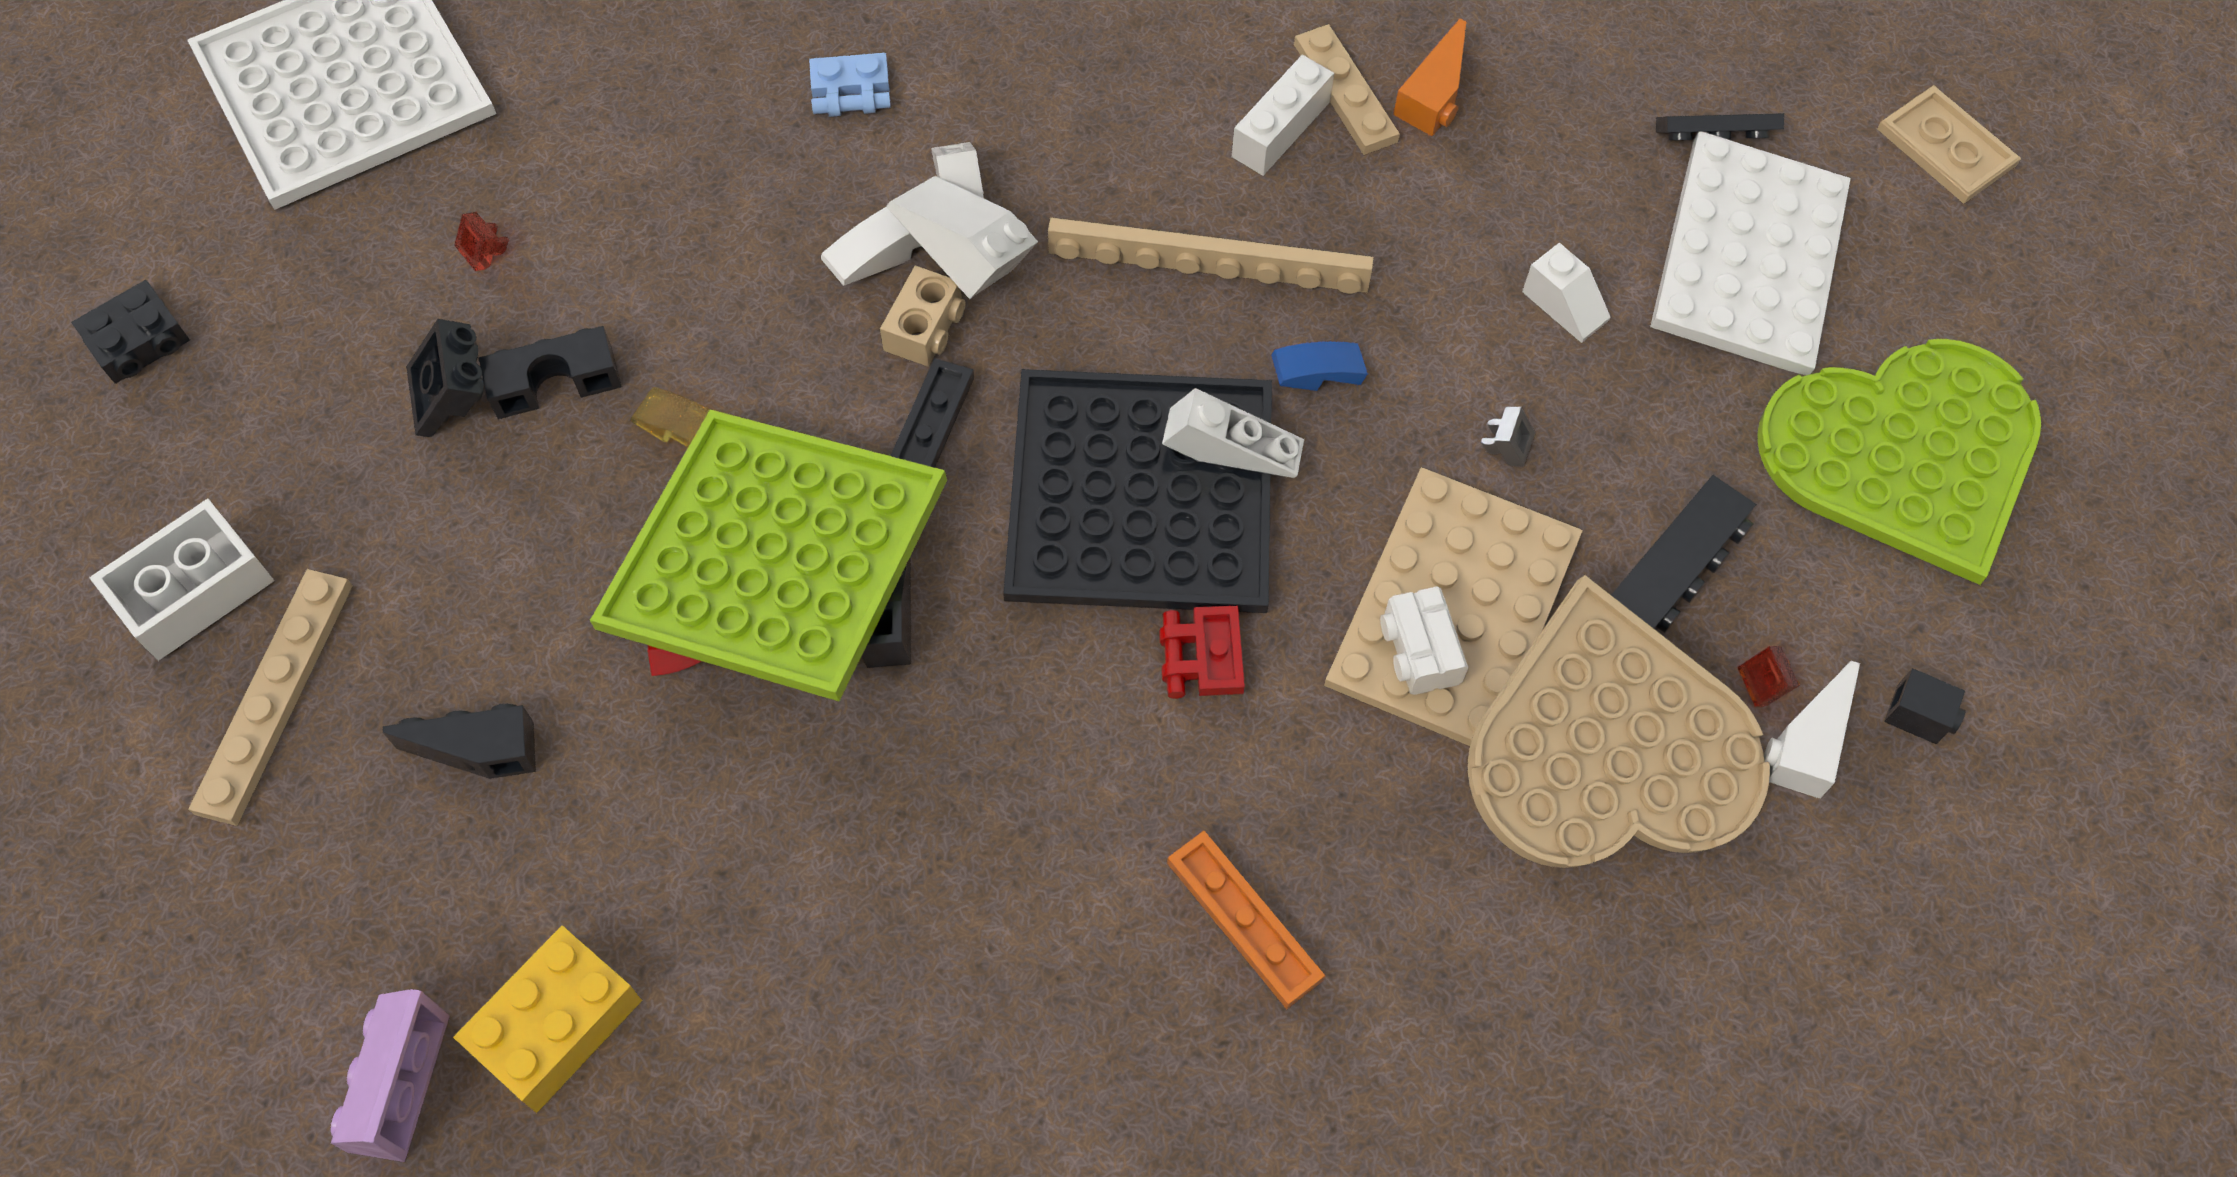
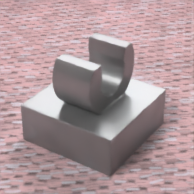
(1512, 437)

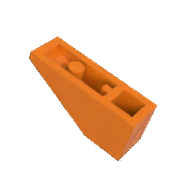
(1432, 89)

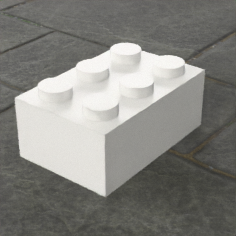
(181, 579)

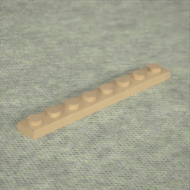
(1210, 255)

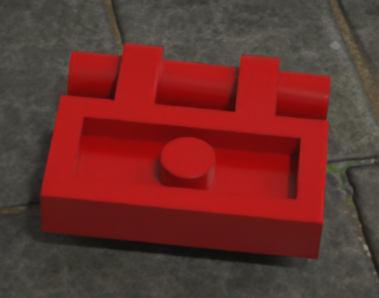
(1217, 648)

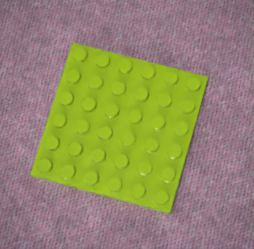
(771, 553)

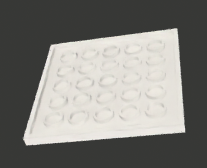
(337, 87)

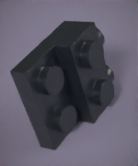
(130, 332)
(444, 376)

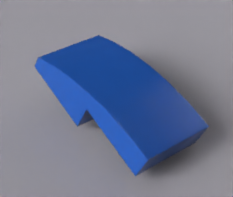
(1312, 363)

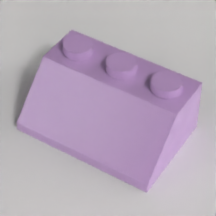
(390, 1076)

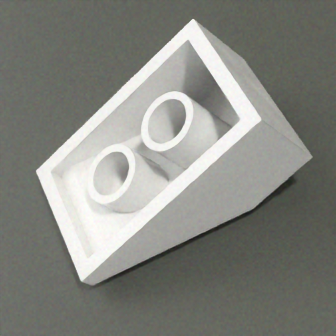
(963, 233)

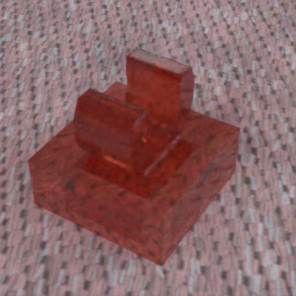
(479, 241)
(1768, 676)

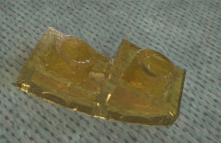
(669, 416)

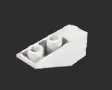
(1230, 437)

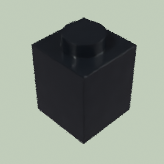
(1926, 707)

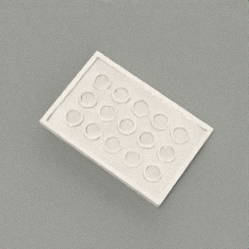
(1752, 254)

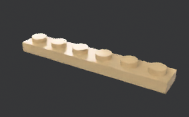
(270, 698)

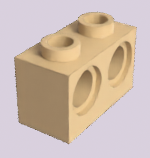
(916, 314)

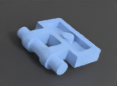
(848, 76)

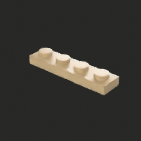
(1350, 92)

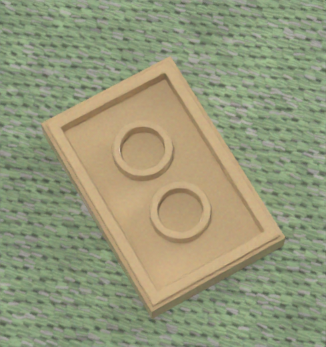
(1948, 144)

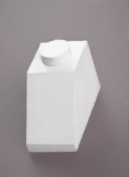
(959, 166)
(1567, 292)

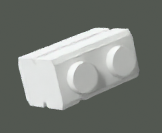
(1424, 641)

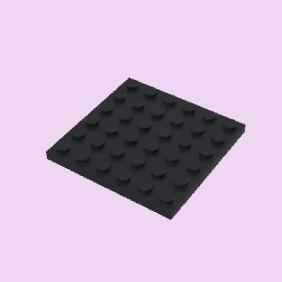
(1118, 514)

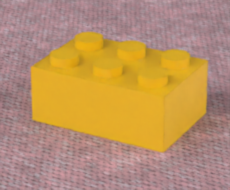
(548, 1018)

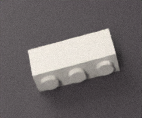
(1282, 115)

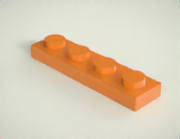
(1245, 919)

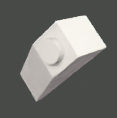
(1811, 745)

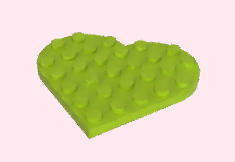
(1909, 455)

